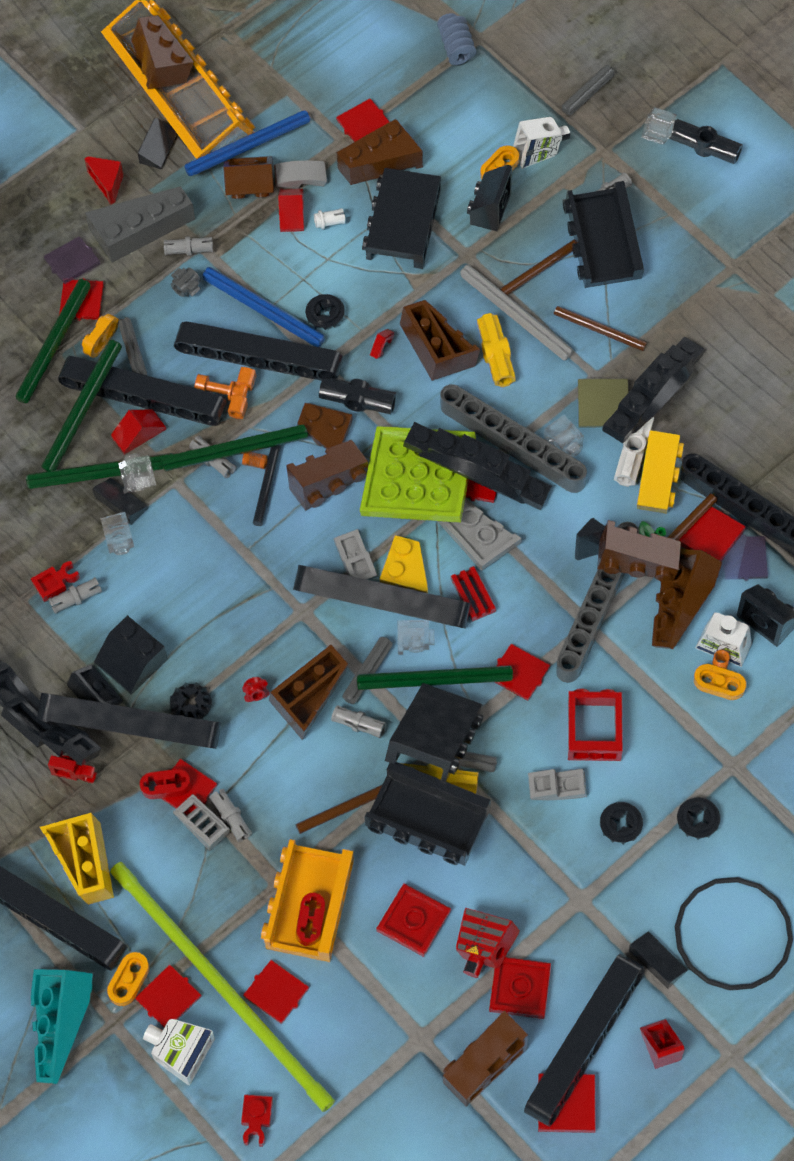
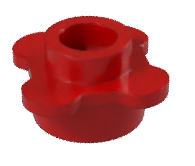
(255, 689)

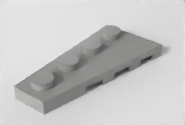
(481, 537)

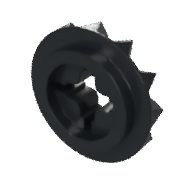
(328, 303)
(203, 701)
(694, 807)
(616, 812)

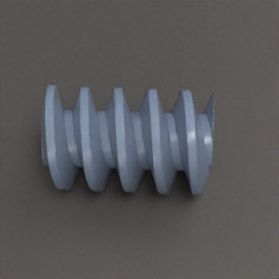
(456, 38)

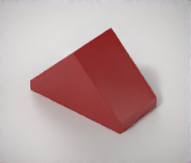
(106, 175)
(291, 210)
(136, 429)
(662, 1043)

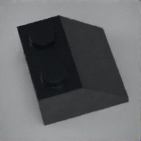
(491, 198)
(766, 614)
(130, 655)

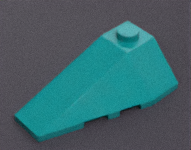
(60, 1006)

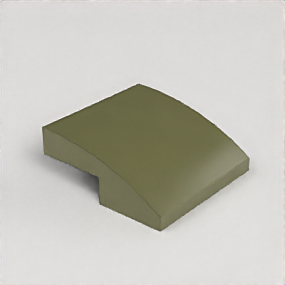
(599, 400)

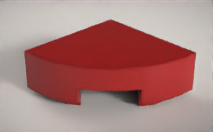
(380, 341)

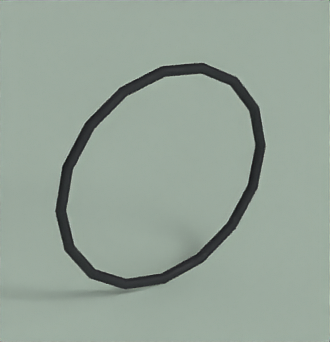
(716, 983)

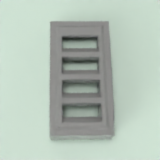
(211, 841)

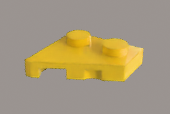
(405, 565)

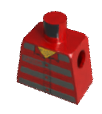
(484, 940)

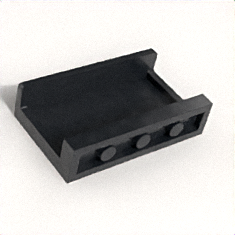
(402, 215)
(603, 236)
(436, 729)
(428, 814)

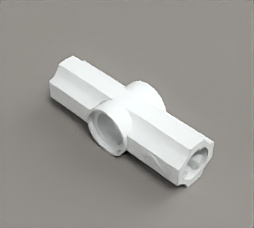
(631, 460)

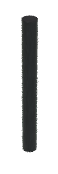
(266, 485)

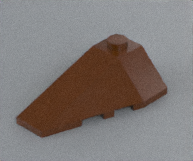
(683, 596)

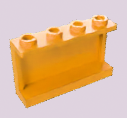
(306, 872)

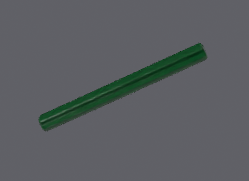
(53, 341)
(81, 405)
(234, 447)
(83, 473)
(434, 677)

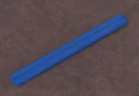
(247, 143)
(263, 307)

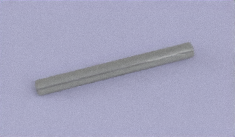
(516, 312)

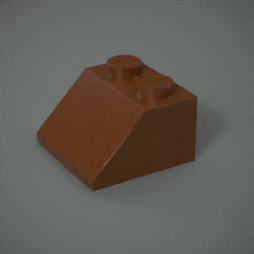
(249, 176)

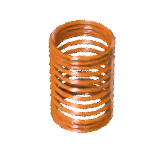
(261, 460)
(721, 655)

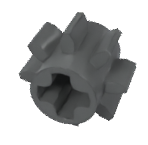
(185, 282)

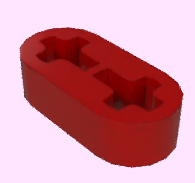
(165, 777)
(316, 920)

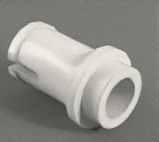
(329, 218)

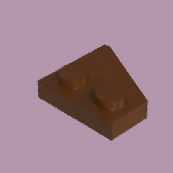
(325, 425)

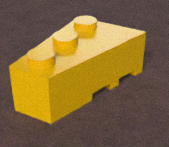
(659, 472)
(82, 853)

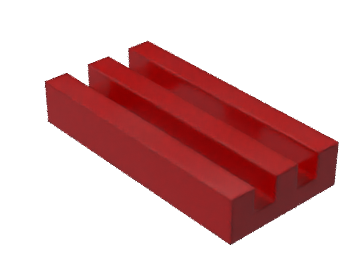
(465, 577)

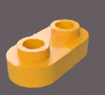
(497, 159)
(99, 337)
(720, 680)
(128, 980)

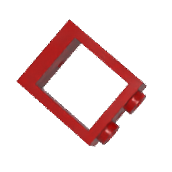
(595, 749)

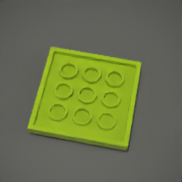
(410, 486)

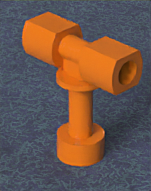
(236, 391)

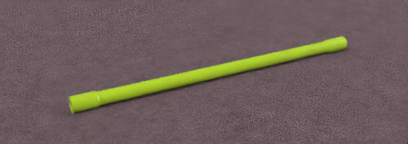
(311, 1086)

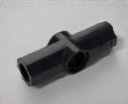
(715, 144)
(357, 395)

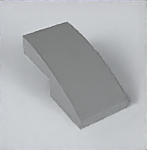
(295, 173)
(354, 555)
(557, 786)

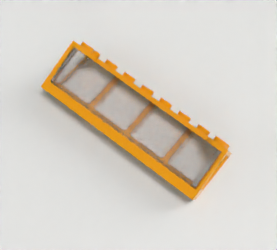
(194, 109)

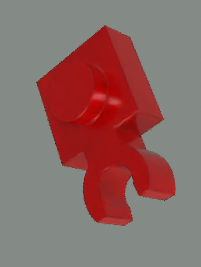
(52, 583)
(68, 768)
(256, 1114)

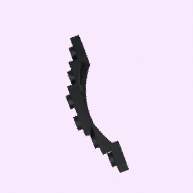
(654, 389)
(478, 463)
(21, 711)

